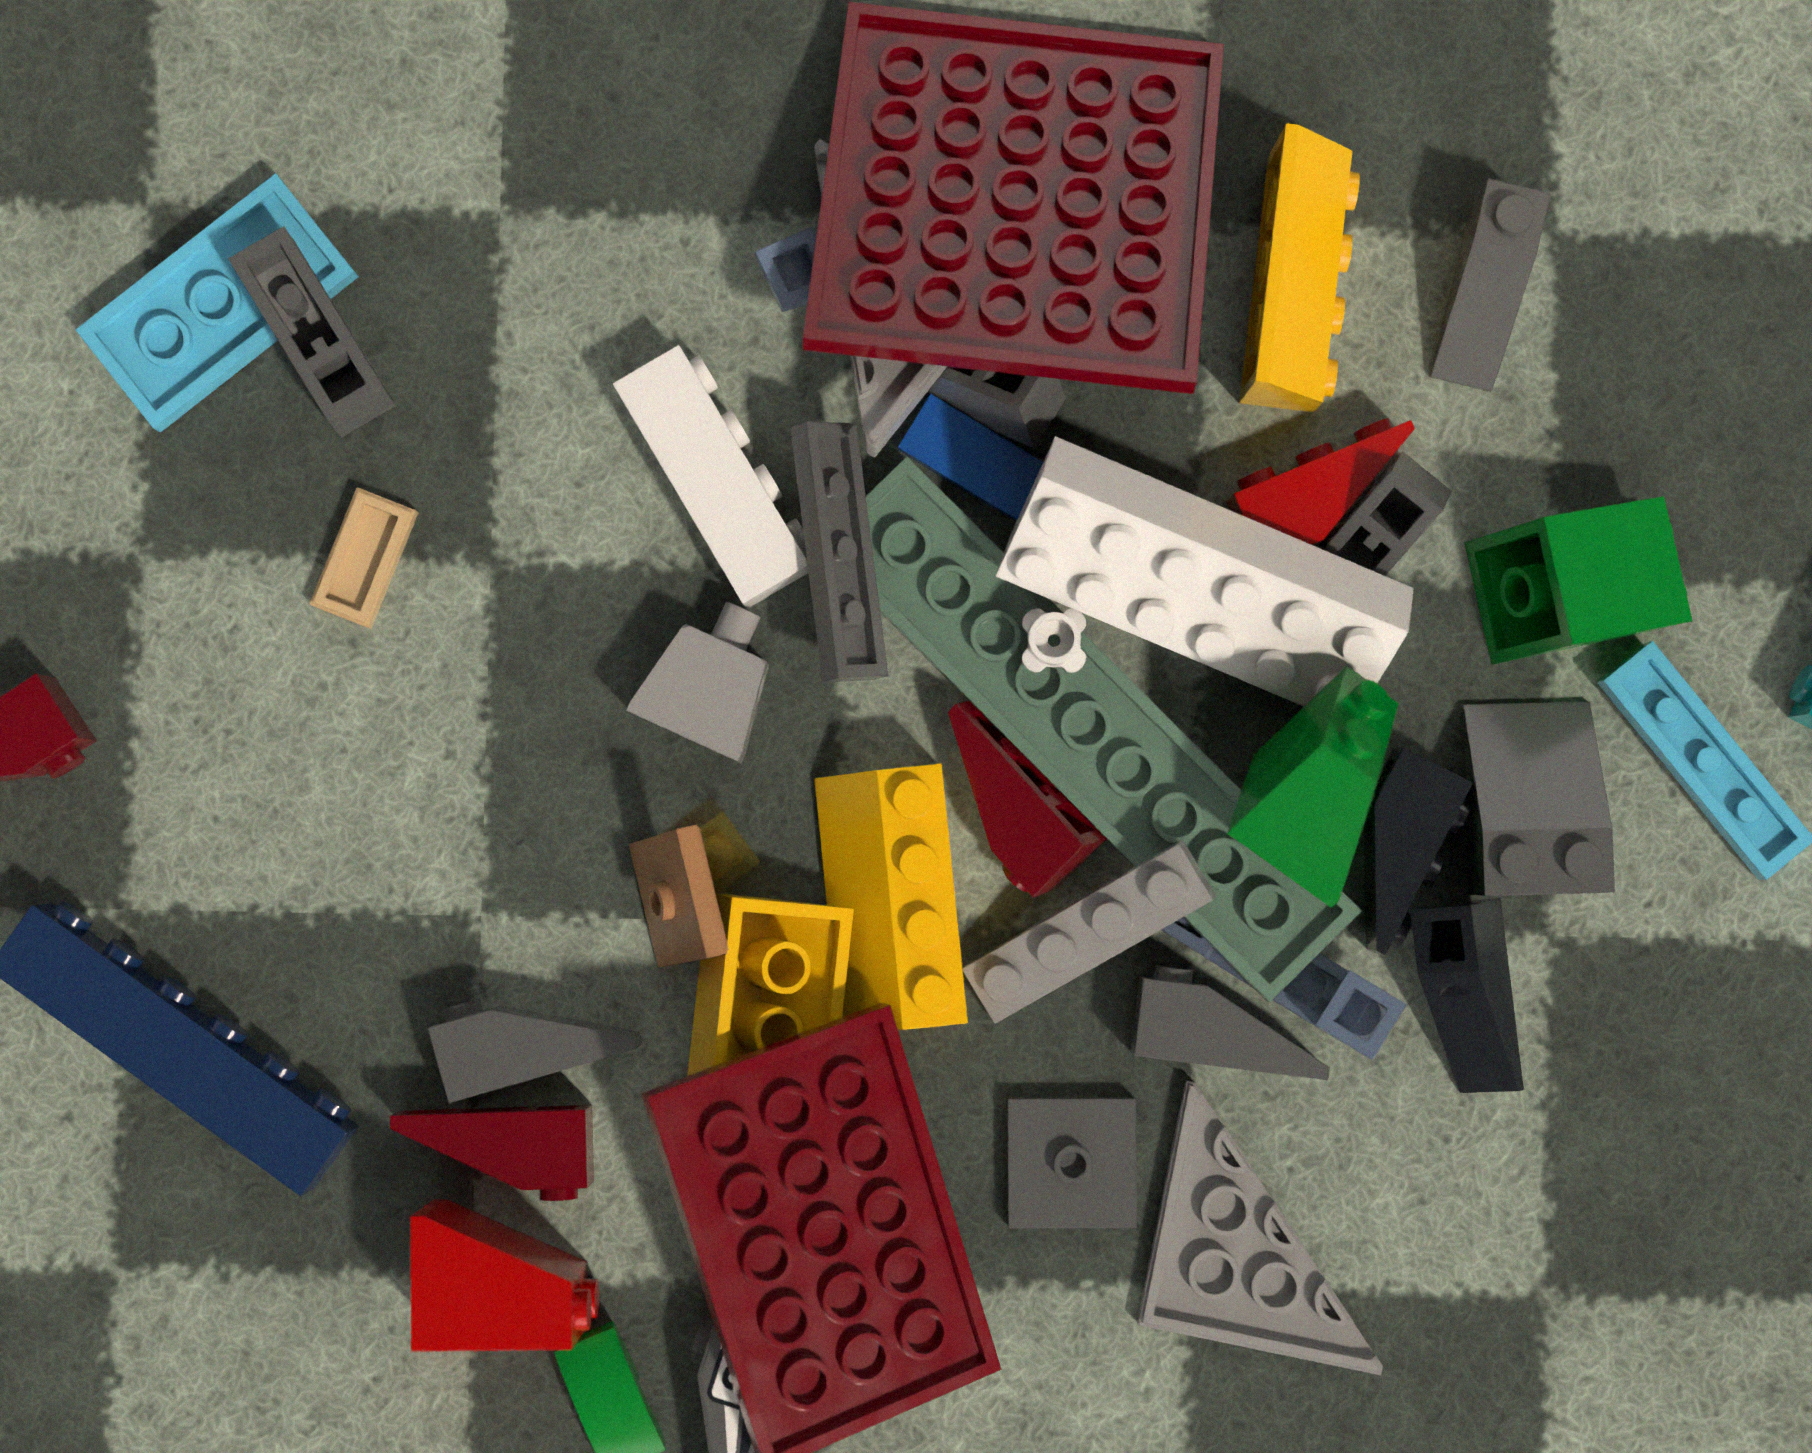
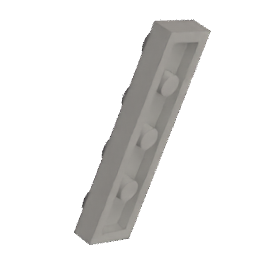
(1089, 931)

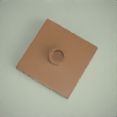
(678, 897)

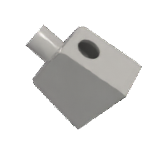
(707, 685)

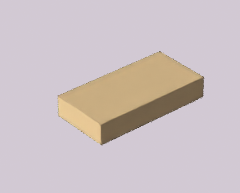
(363, 558)

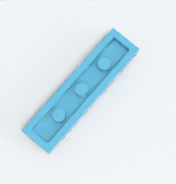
(1706, 761)

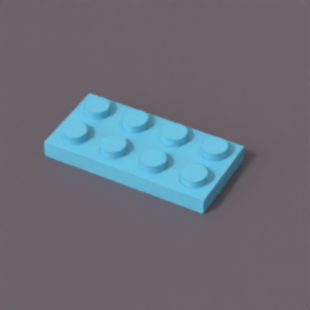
(191, 315)

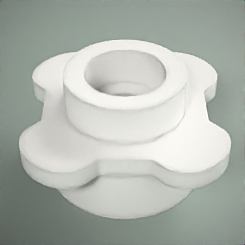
(1064, 625)

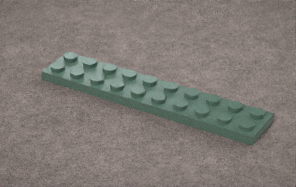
(1086, 729)

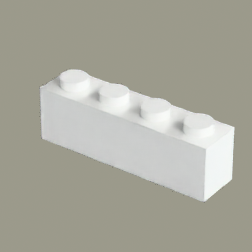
(713, 475)

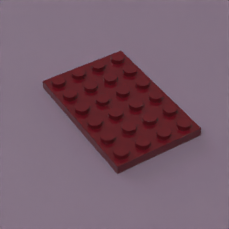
(822, 1232)

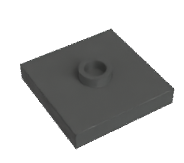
(1071, 1162)

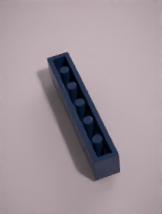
(175, 1046)

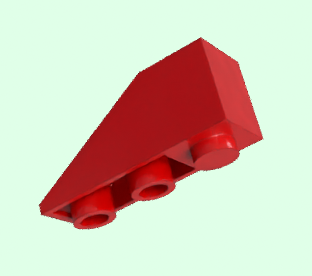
(1322, 488)

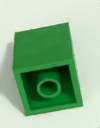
(1578, 579)
(1316, 784)

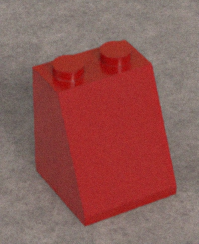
(492, 1286)

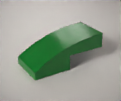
(609, 1394)

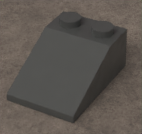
(1536, 801)

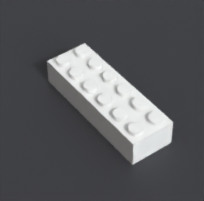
(1201, 578)

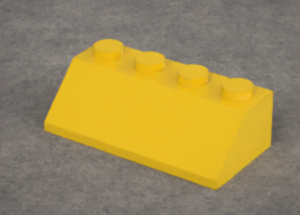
(1298, 271)
(893, 865)
(774, 982)

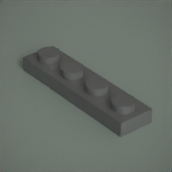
(839, 551)

